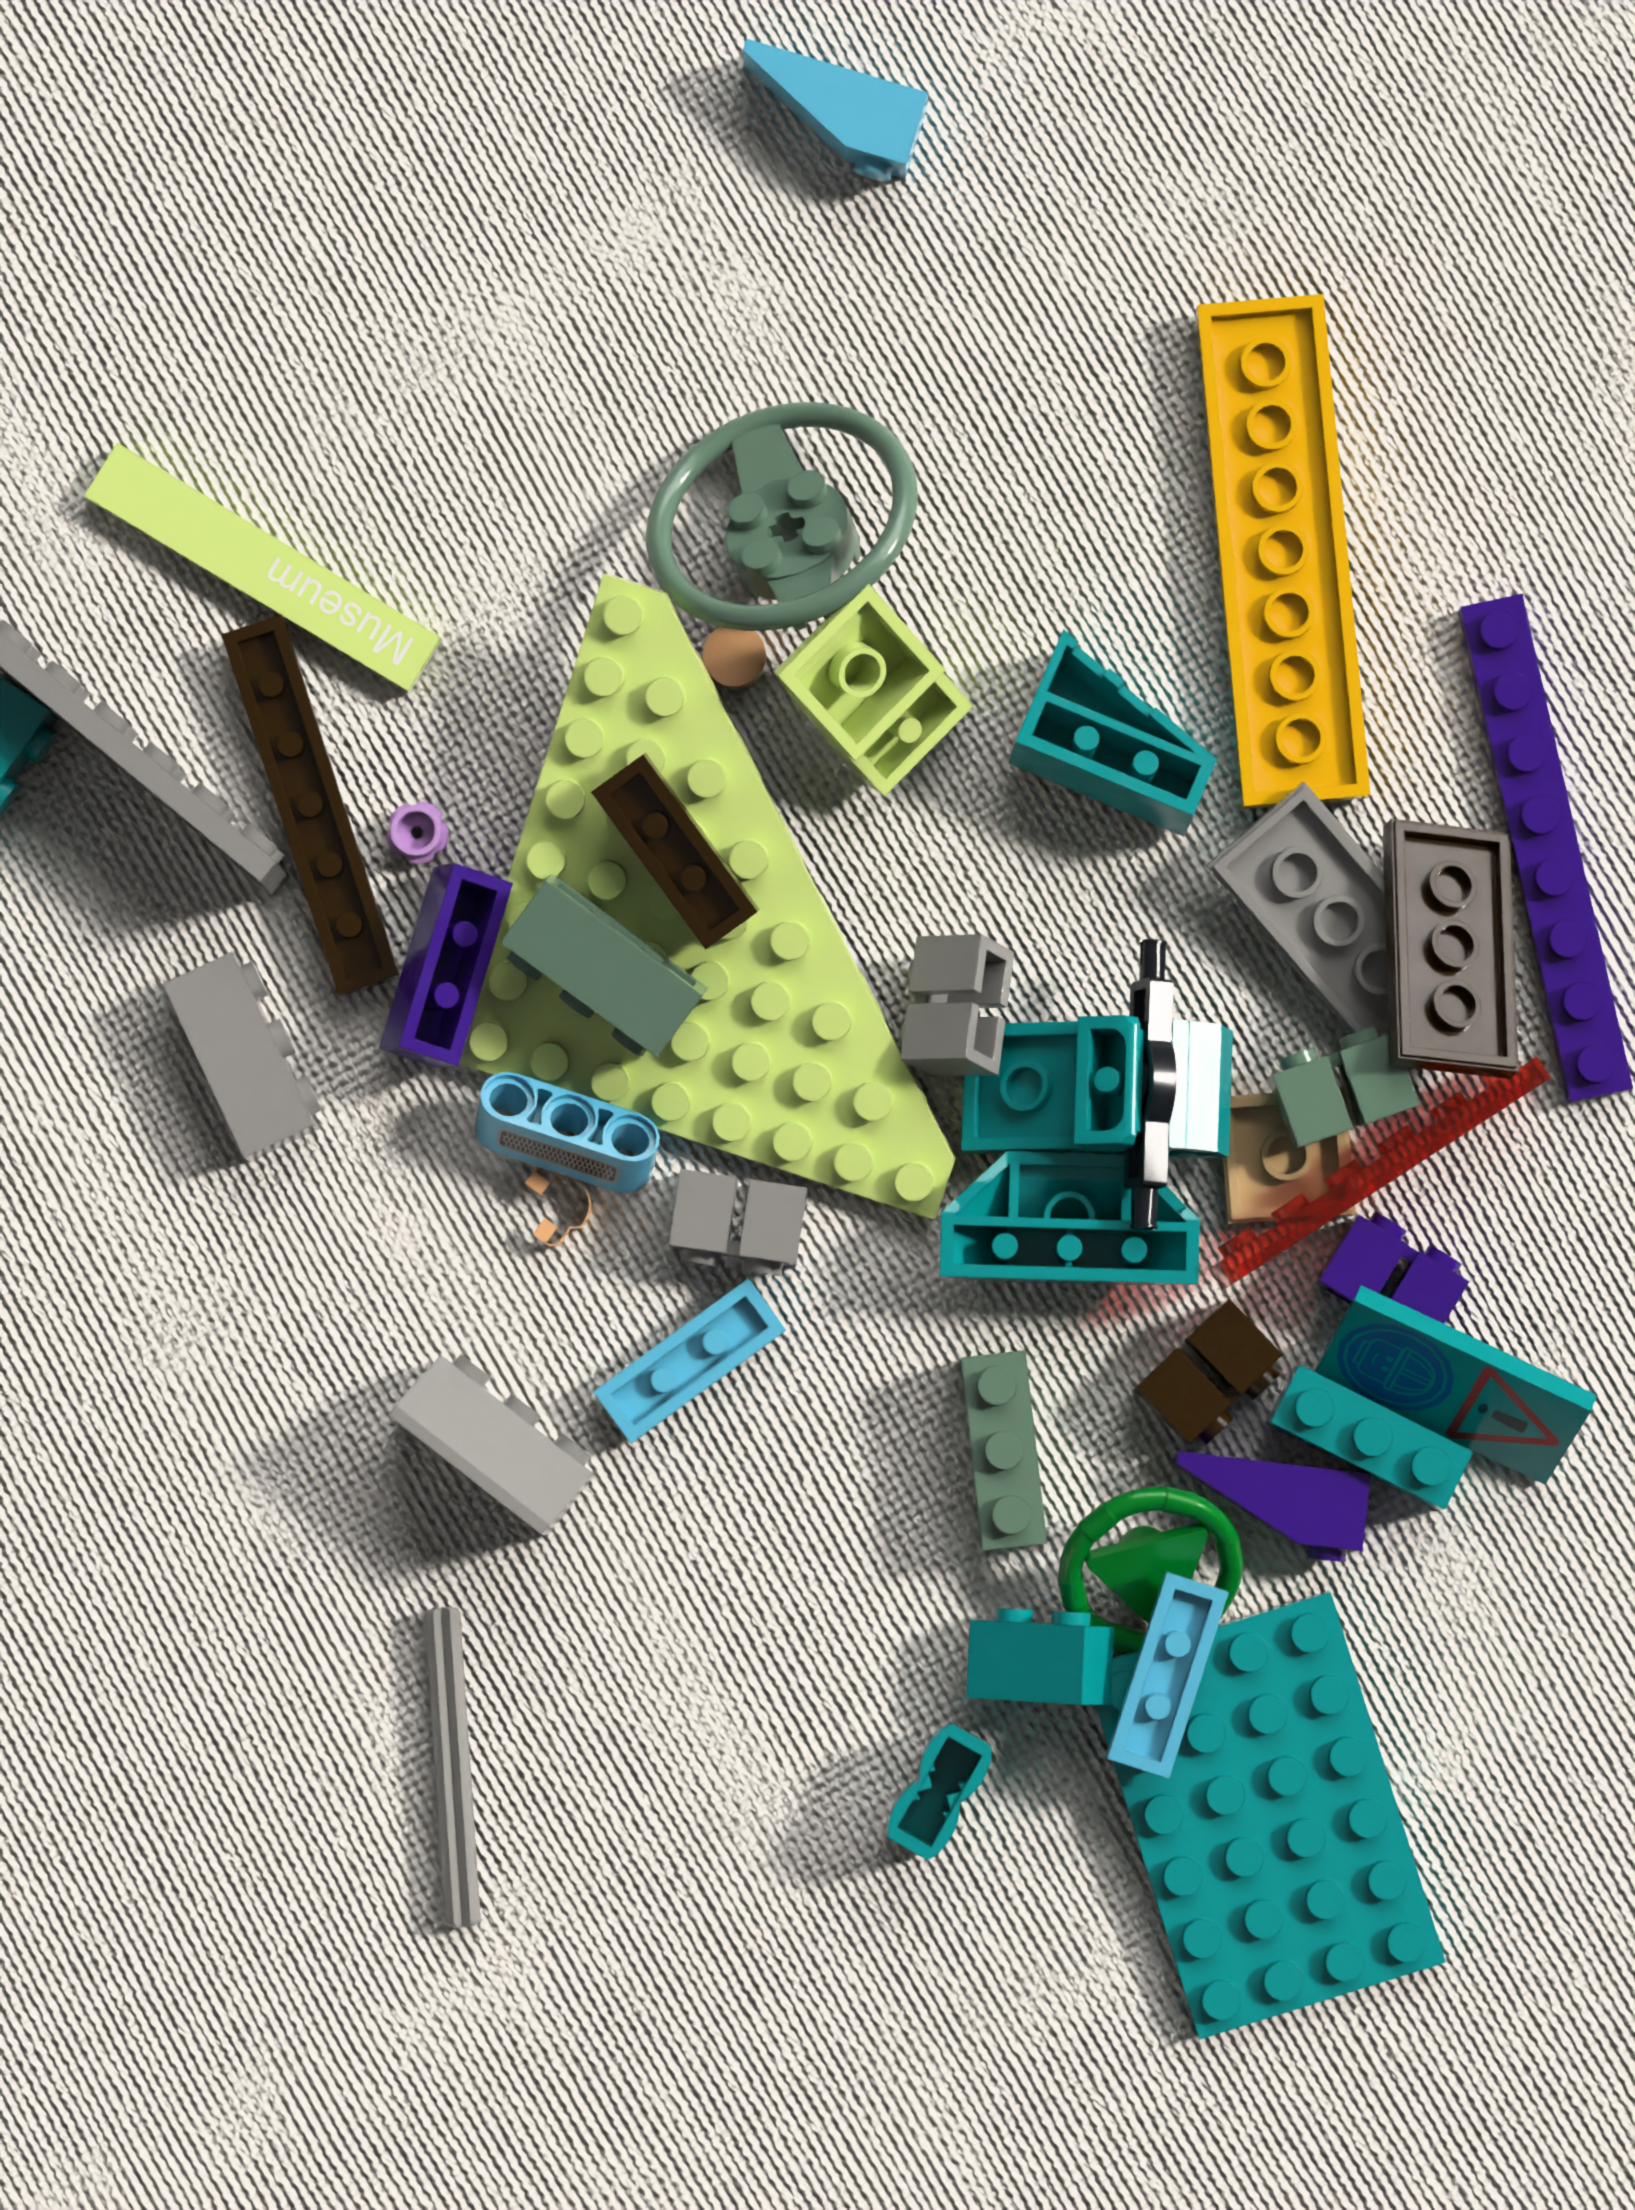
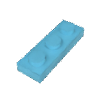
(689, 1361)
(1167, 1674)

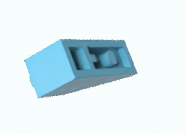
(852, 112)

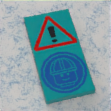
(1455, 1385)

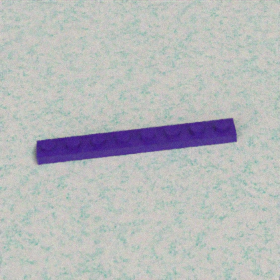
(1545, 848)

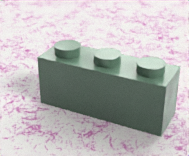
(602, 967)
(1003, 1450)

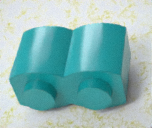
(929, 1806)

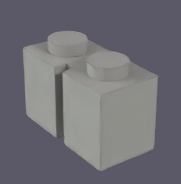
(950, 984)
(705, 1219)

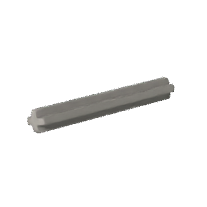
(452, 1767)

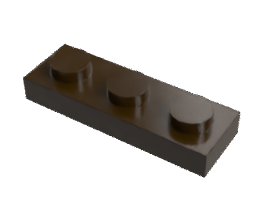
(675, 851)

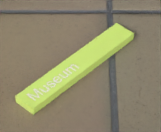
(263, 568)

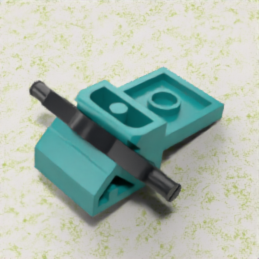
(1111, 1088)

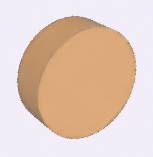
(734, 657)

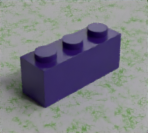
(445, 965)

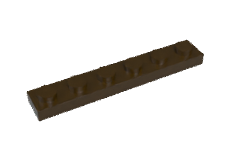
(310, 805)

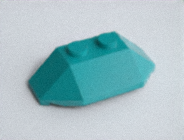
(1066, 1224)

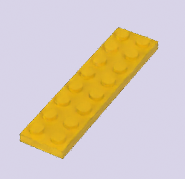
(1282, 549)

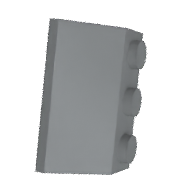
(494, 1442)

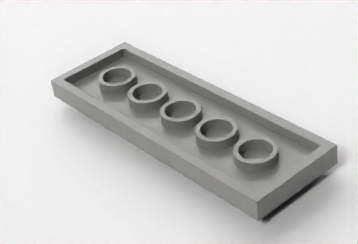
(148, 768)

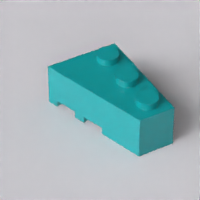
(1109, 743)

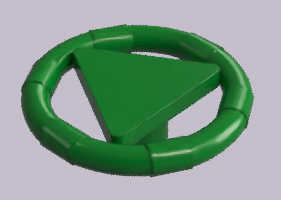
(1144, 1554)

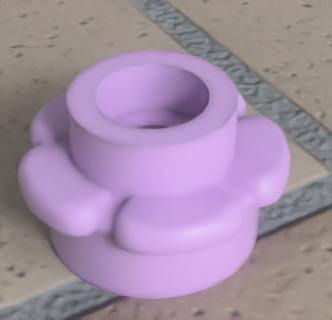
(402, 823)

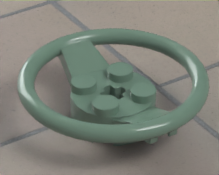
(787, 525)

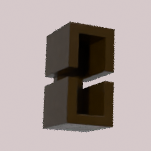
(1233, 1352)

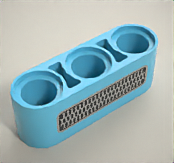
(547, 1108)

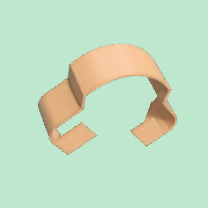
(547, 1228)

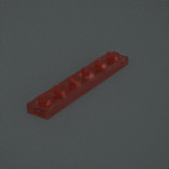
(1353, 1184)

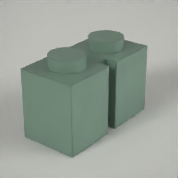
(1311, 1096)

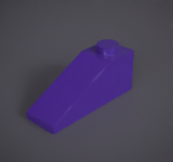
(1295, 1501)

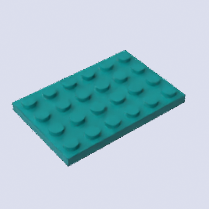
(1276, 1827)

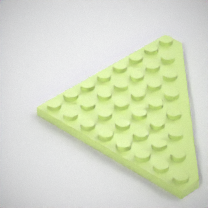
(788, 1040)

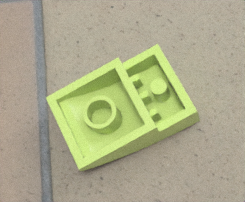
(872, 690)

